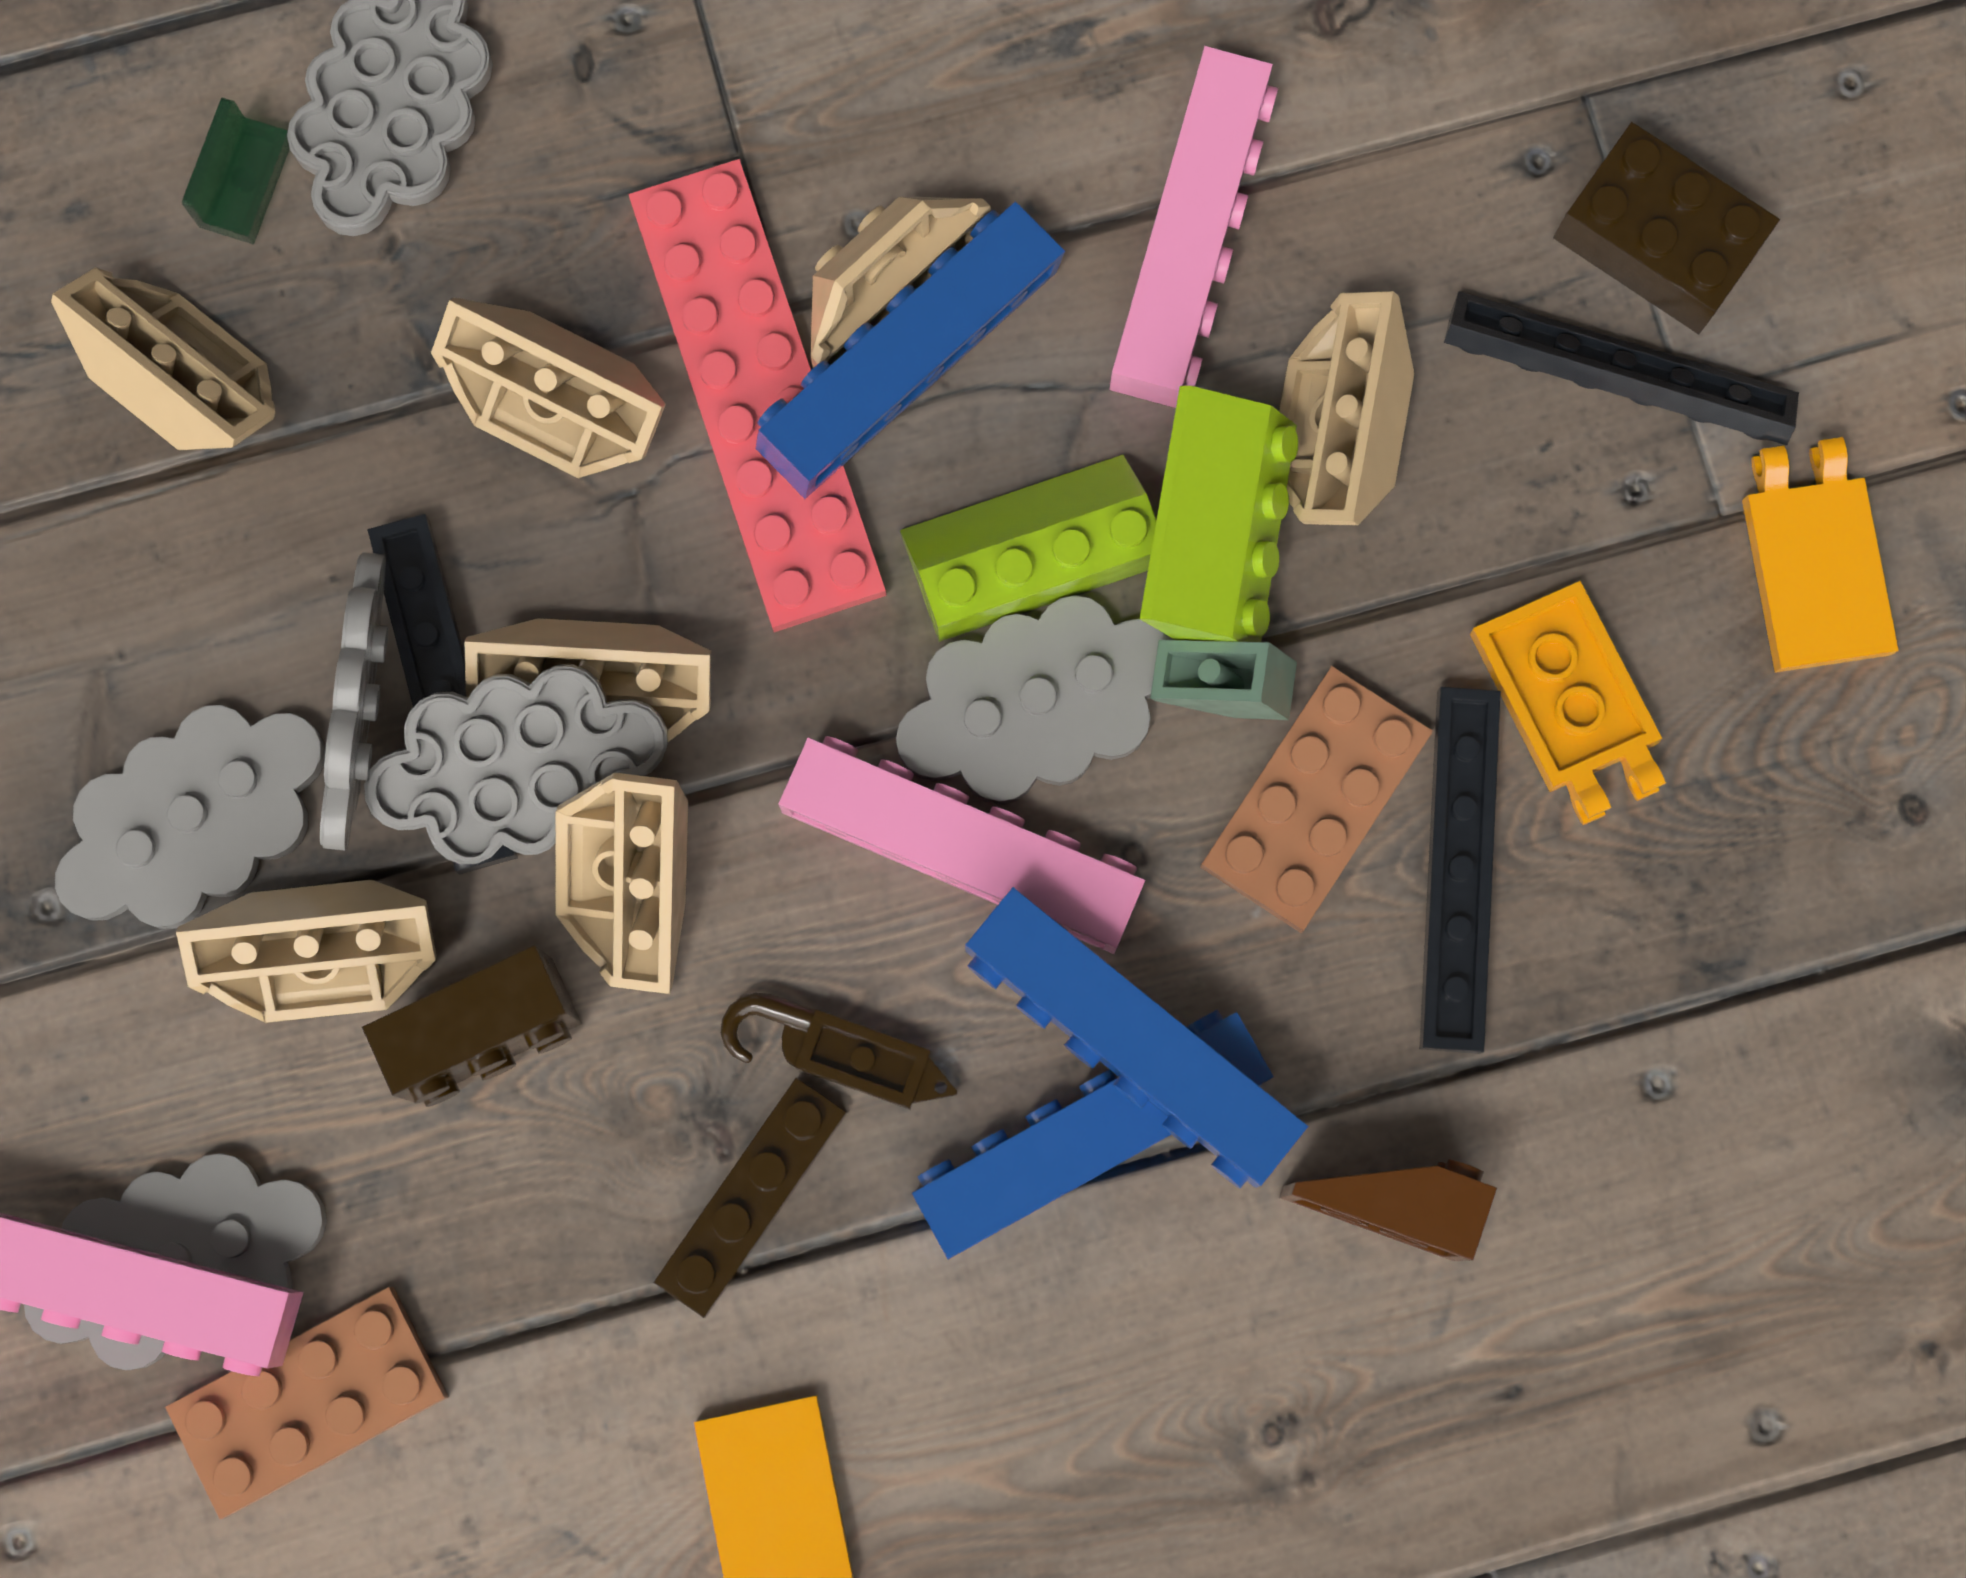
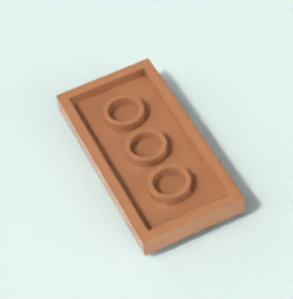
(1316, 799)
(328, 1397)

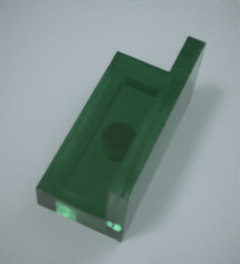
(235, 174)

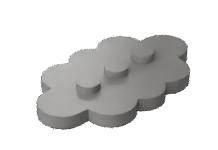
(387, 107)
(354, 701)
(1033, 701)
(506, 758)
(190, 817)
(206, 1217)

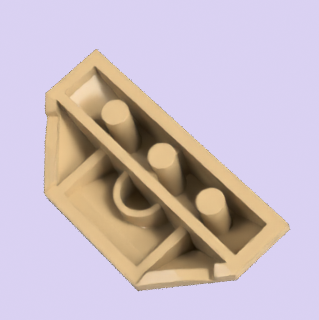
(888, 254)
(165, 361)
(546, 388)
(1350, 406)
(625, 658)
(624, 877)
(309, 950)

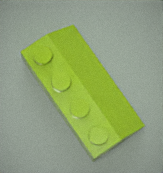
(1219, 518)
(1032, 547)

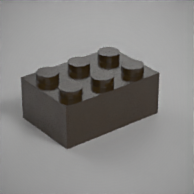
(1665, 228)
(473, 1028)

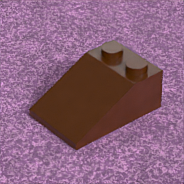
(1423, 1207)

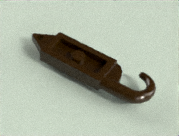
(841, 1051)

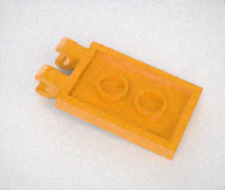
(1817, 562)
(1571, 697)
(773, 1493)

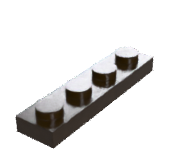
(750, 1198)

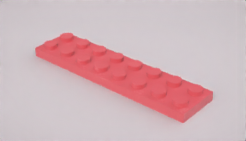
(740, 361)

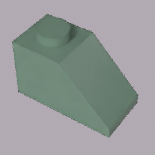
(1225, 678)

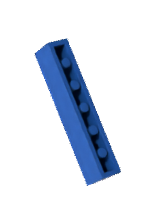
(908, 348)
(1134, 1039)
(1059, 1149)

